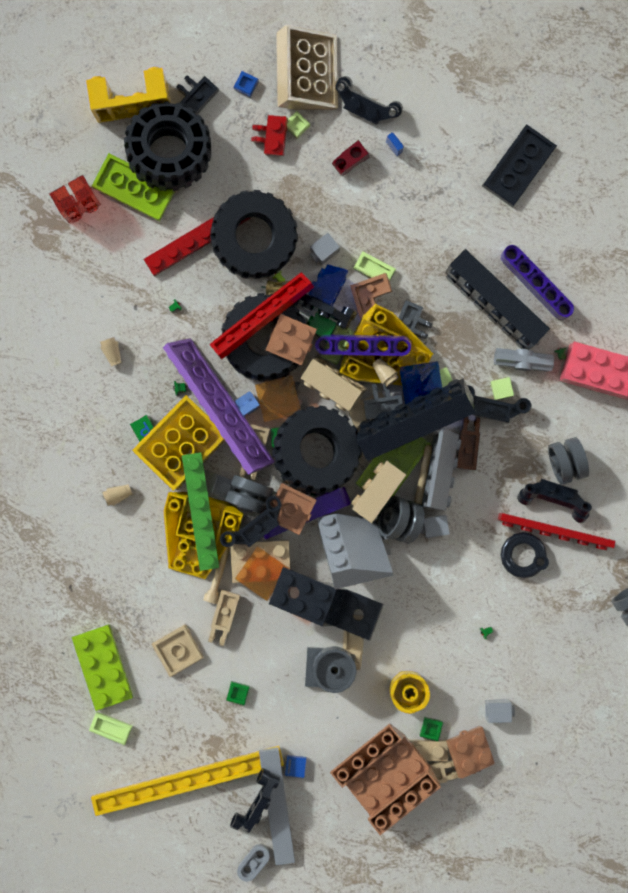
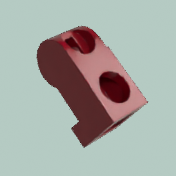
(350, 158)

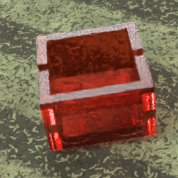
(66, 204)

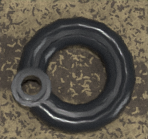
(527, 571)

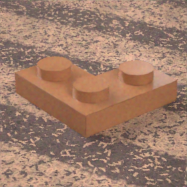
(367, 290)

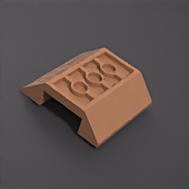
(387, 777)

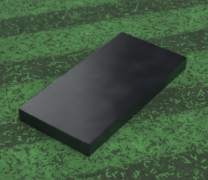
(519, 165)

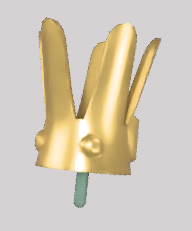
(273, 287)

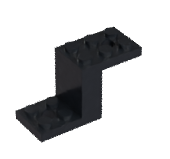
(326, 605)

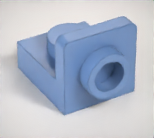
(247, 404)

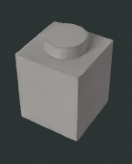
(324, 249)
(435, 526)
(499, 711)

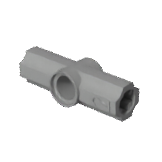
(524, 359)

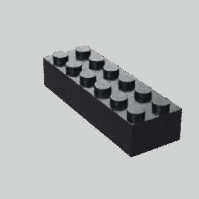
(496, 300)
(415, 419)

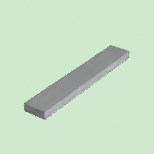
(278, 810)

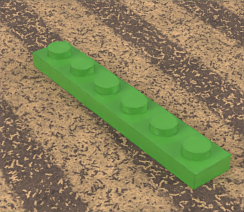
(200, 511)

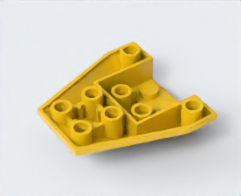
(383, 322)
(180, 533)

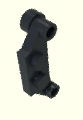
(365, 106)
(325, 310)
(498, 410)
(558, 495)
(257, 527)
(260, 803)

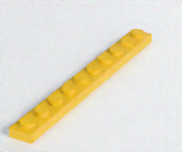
(178, 783)

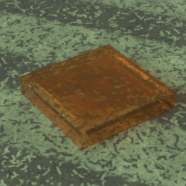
(277, 398)
(260, 573)

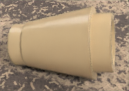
(111, 351)
(385, 372)
(117, 494)

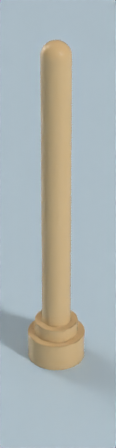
(423, 474)
(212, 594)

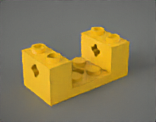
(121, 107)

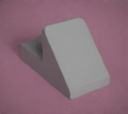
(218, 484)

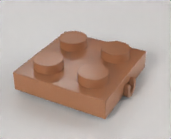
(291, 339)
(295, 508)
(470, 752)

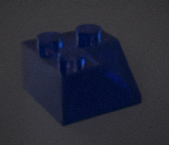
(329, 284)
(419, 379)

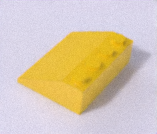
(179, 433)

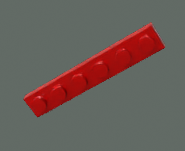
(181, 248)
(261, 315)
(564, 534)

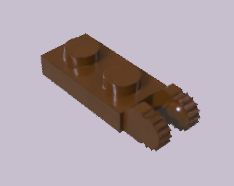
(469, 445)

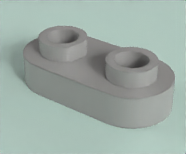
(254, 862)

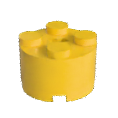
(413, 702)

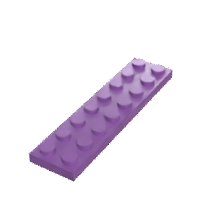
(219, 405)

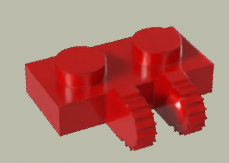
(275, 135)

